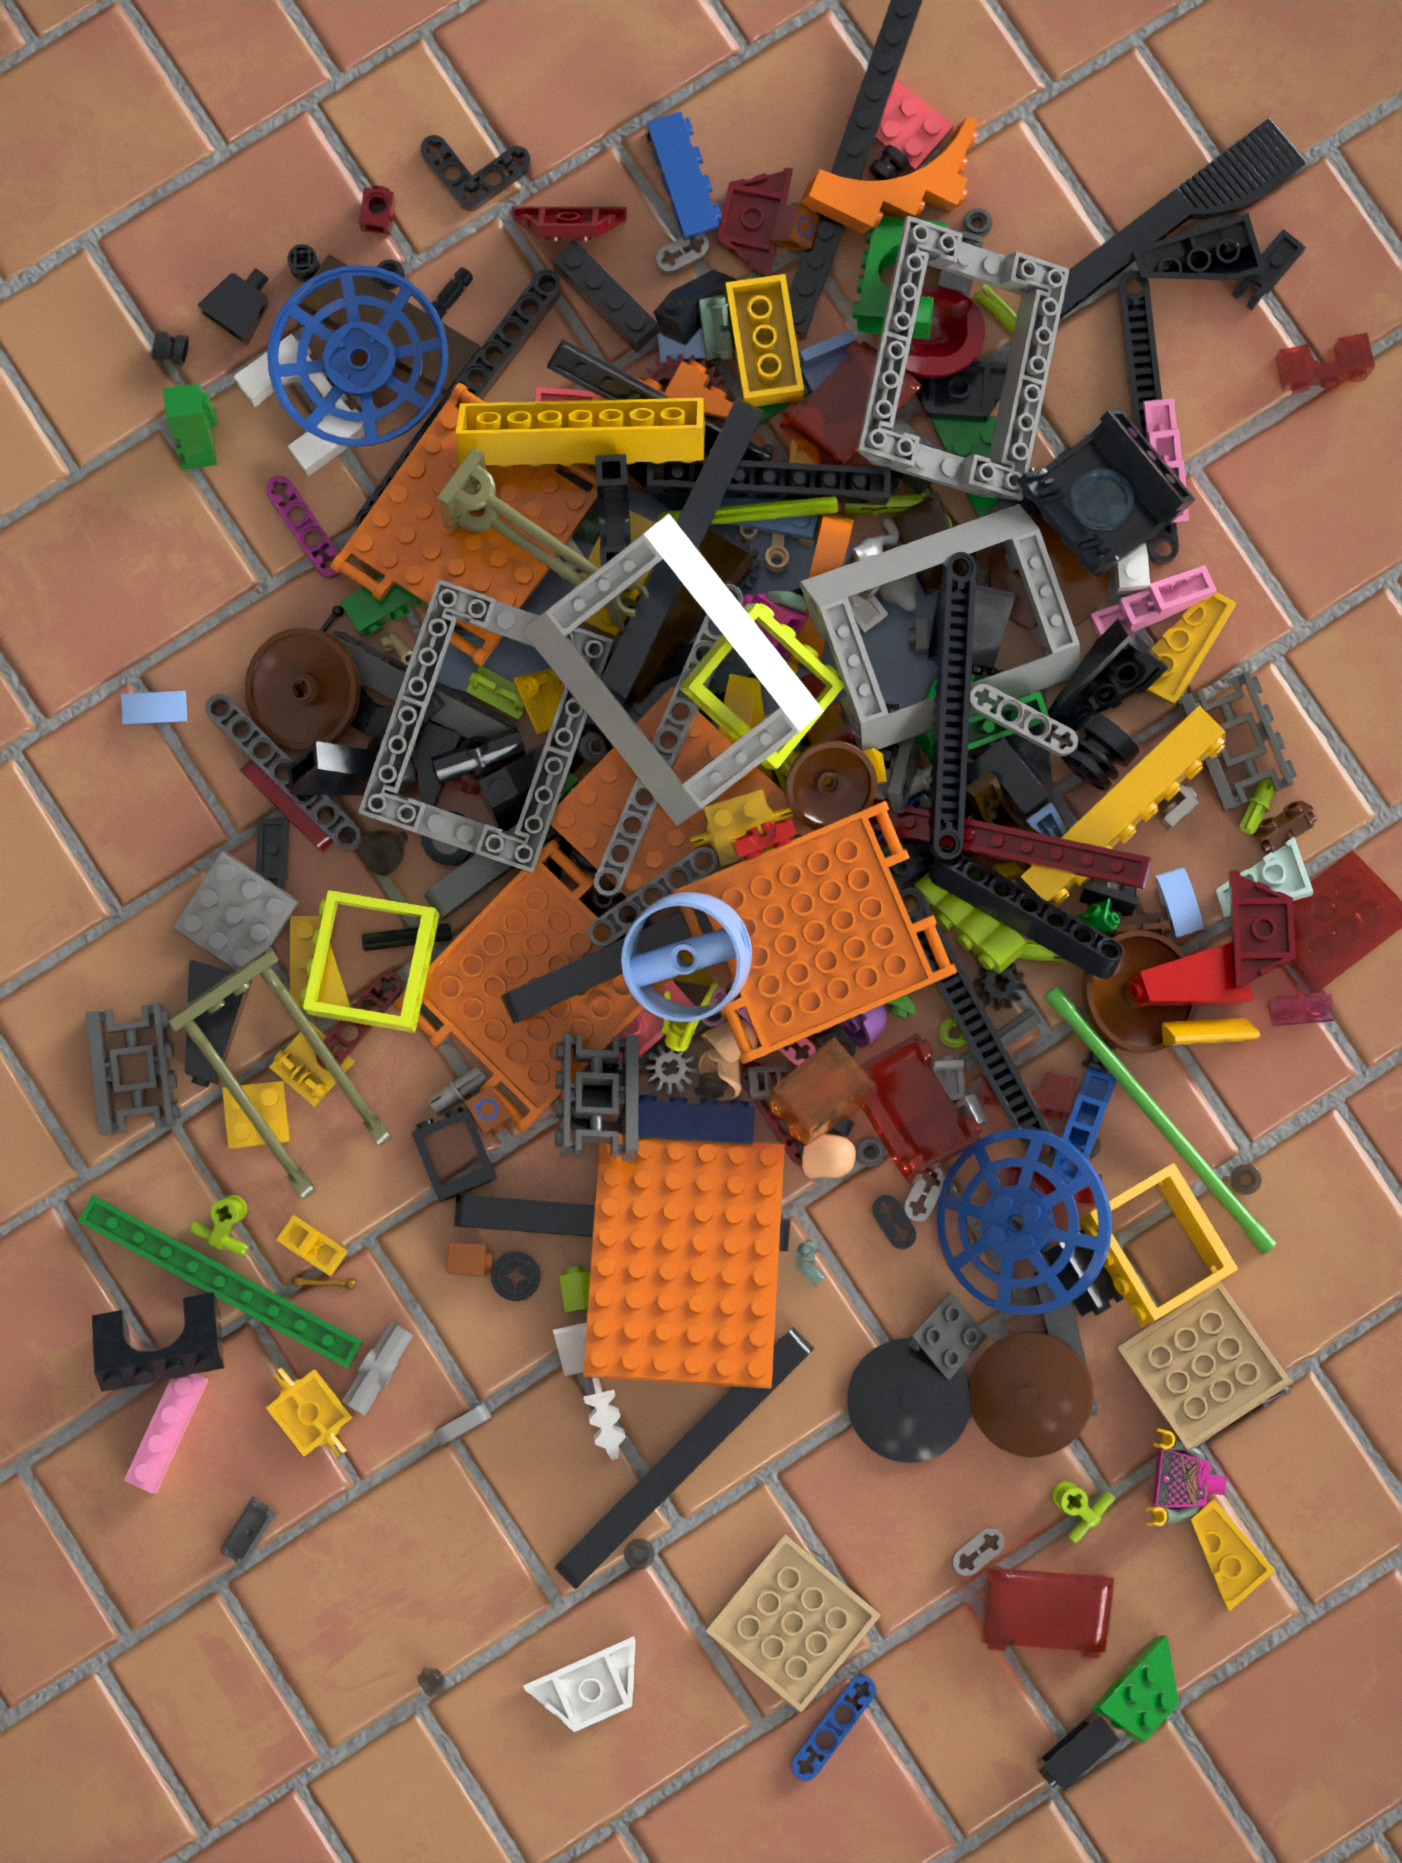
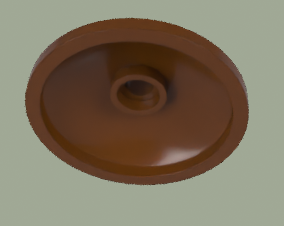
(850, 789)

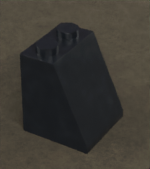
(990, 622)

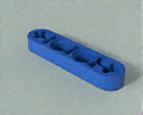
(830, 1725)

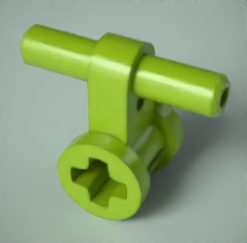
(223, 1222)
(1078, 1506)

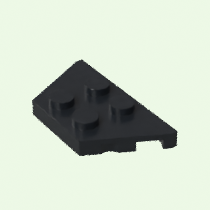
(963, 395)

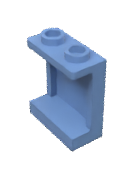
(823, 358)

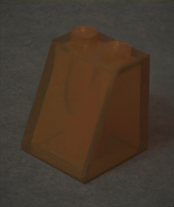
(820, 1092)

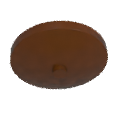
(1079, 587)
(302, 688)
(1113, 1008)
(1031, 1394)

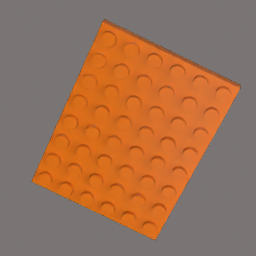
(595, 806)
(685, 1263)

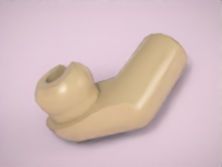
(394, 642)

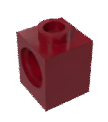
(381, 222)

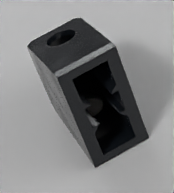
(237, 304)

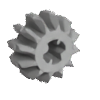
(672, 1079)

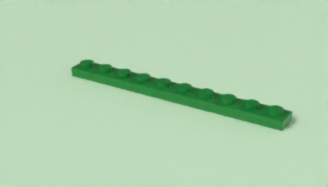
(224, 1282)

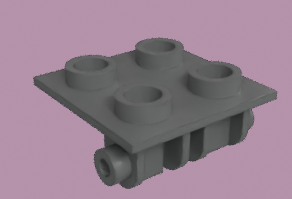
(948, 1336)

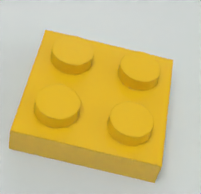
(272, 1105)

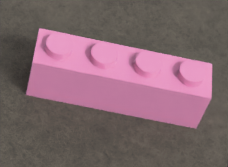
(165, 1432)

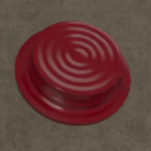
(954, 336)

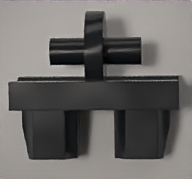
(1121, 901)

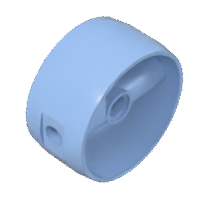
(666, 962)

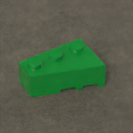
(192, 422)

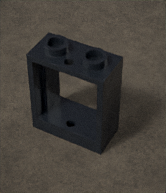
(466, 1183)
(1077, 1751)

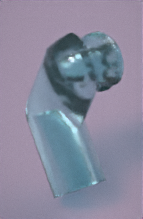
(805, 1262)

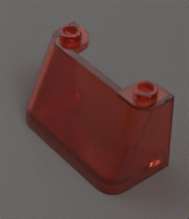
(832, 416)
(914, 1110)
(1046, 1610)

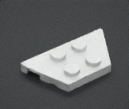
(589, 1687)

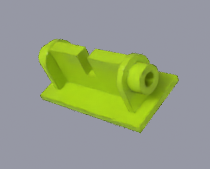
(496, 692)

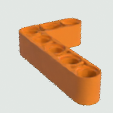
(828, 555)

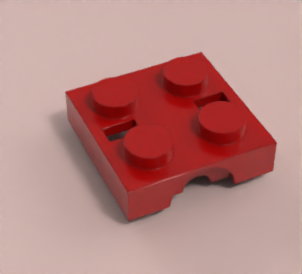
(773, 834)

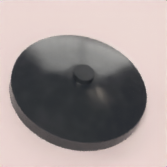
(906, 1404)

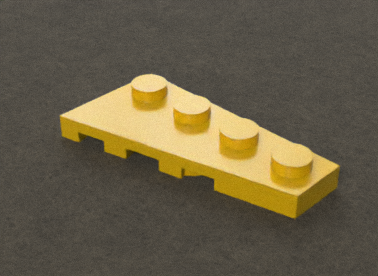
(1187, 645)

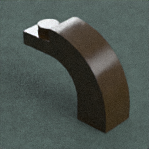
(990, 806)

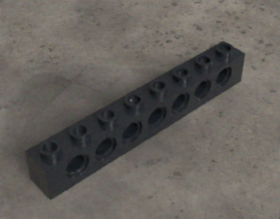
(779, 481)

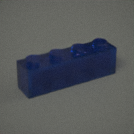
(695, 1121)

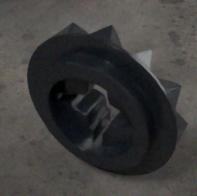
(506, 1265)

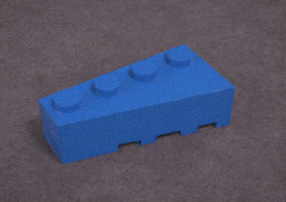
(683, 175)

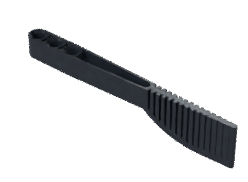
(1223, 187)

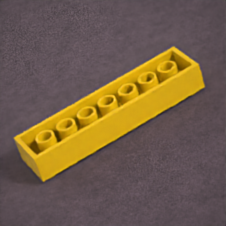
(581, 430)
(1135, 797)

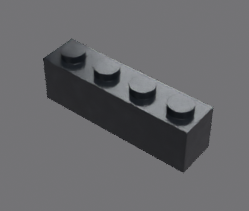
(605, 296)

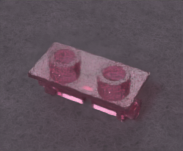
(1292, 1011)

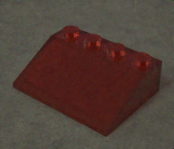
(1342, 921)

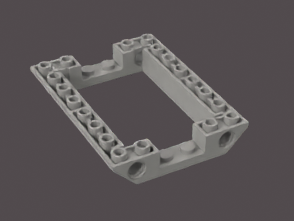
(1042, 296)
(670, 543)
(834, 620)
(381, 797)

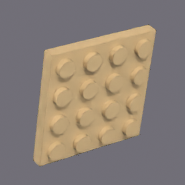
(1204, 1365)
(793, 1623)

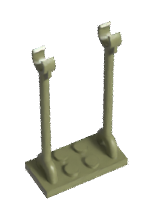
(474, 489)
(213, 1000)

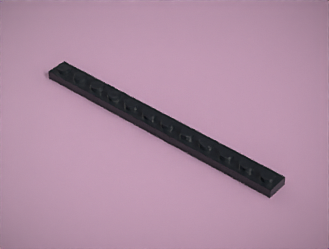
(854, 154)

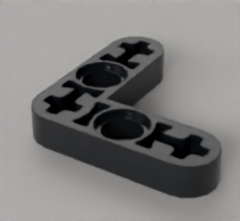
(469, 182)

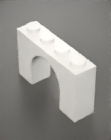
(307, 450)

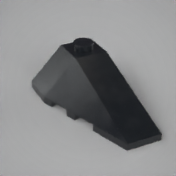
(1208, 253)
(1109, 673)
(508, 785)

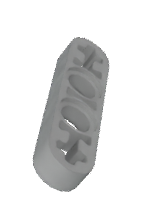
(1020, 724)

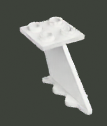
(571, 1349)

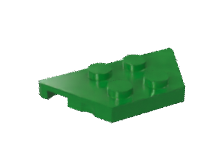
(965, 439)
(1142, 1694)

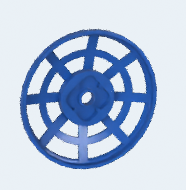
(348, 340)
(1038, 1221)

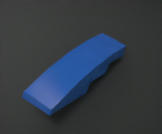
(1085, 1120)

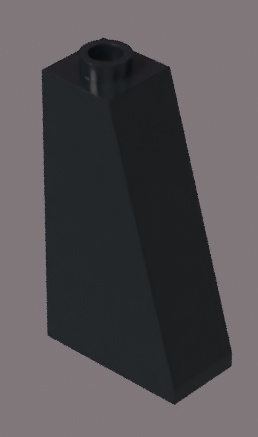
(338, 771)
(217, 1027)

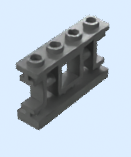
(1261, 732)
(107, 1072)
(622, 1097)

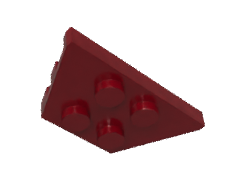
(750, 218)
(575, 222)
(1259, 929)

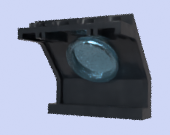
(1107, 493)

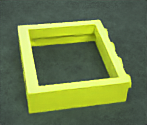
(723, 716)
(418, 970)

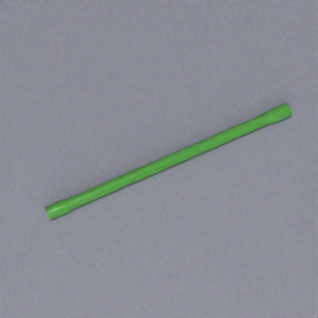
(1068, 1011)

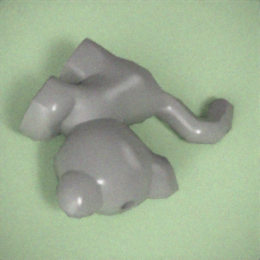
(898, 591)

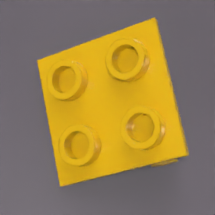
(541, 696)
(301, 1071)

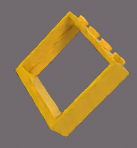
(1195, 1225)

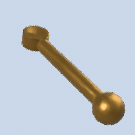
(350, 1283)

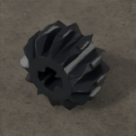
(995, 995)

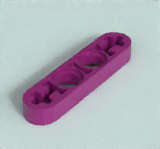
(302, 528)

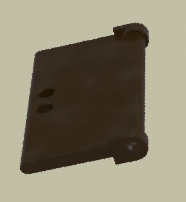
(922, 521)

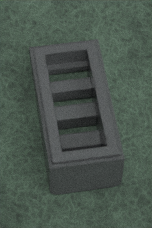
(753, 1083)

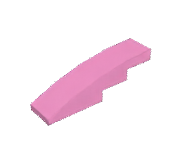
(1165, 438)
(1157, 602)

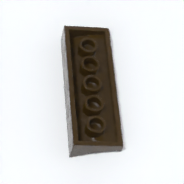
(460, 348)
(686, 614)

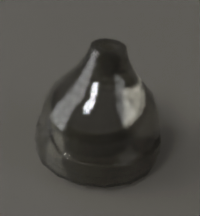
(383, 850)

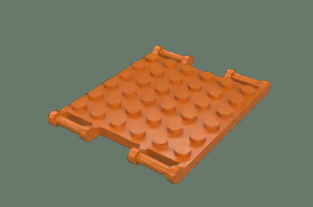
(413, 549)
(821, 932)
(516, 939)

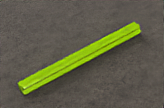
(769, 510)

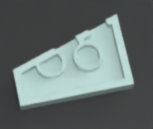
(1280, 871)

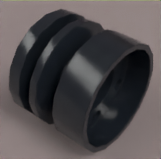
(1102, 746)

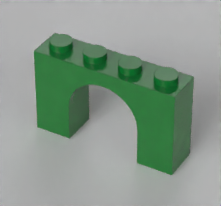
(883, 253)

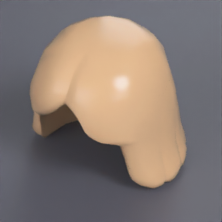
(724, 1042)
(727, 1071)
(828, 1157)

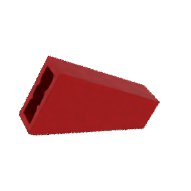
(1191, 981)

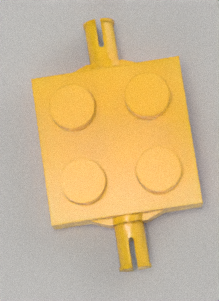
(732, 819)
(309, 1412)

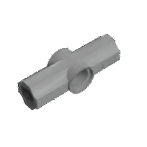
(377, 1368)

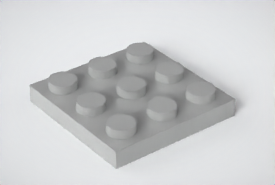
(235, 912)

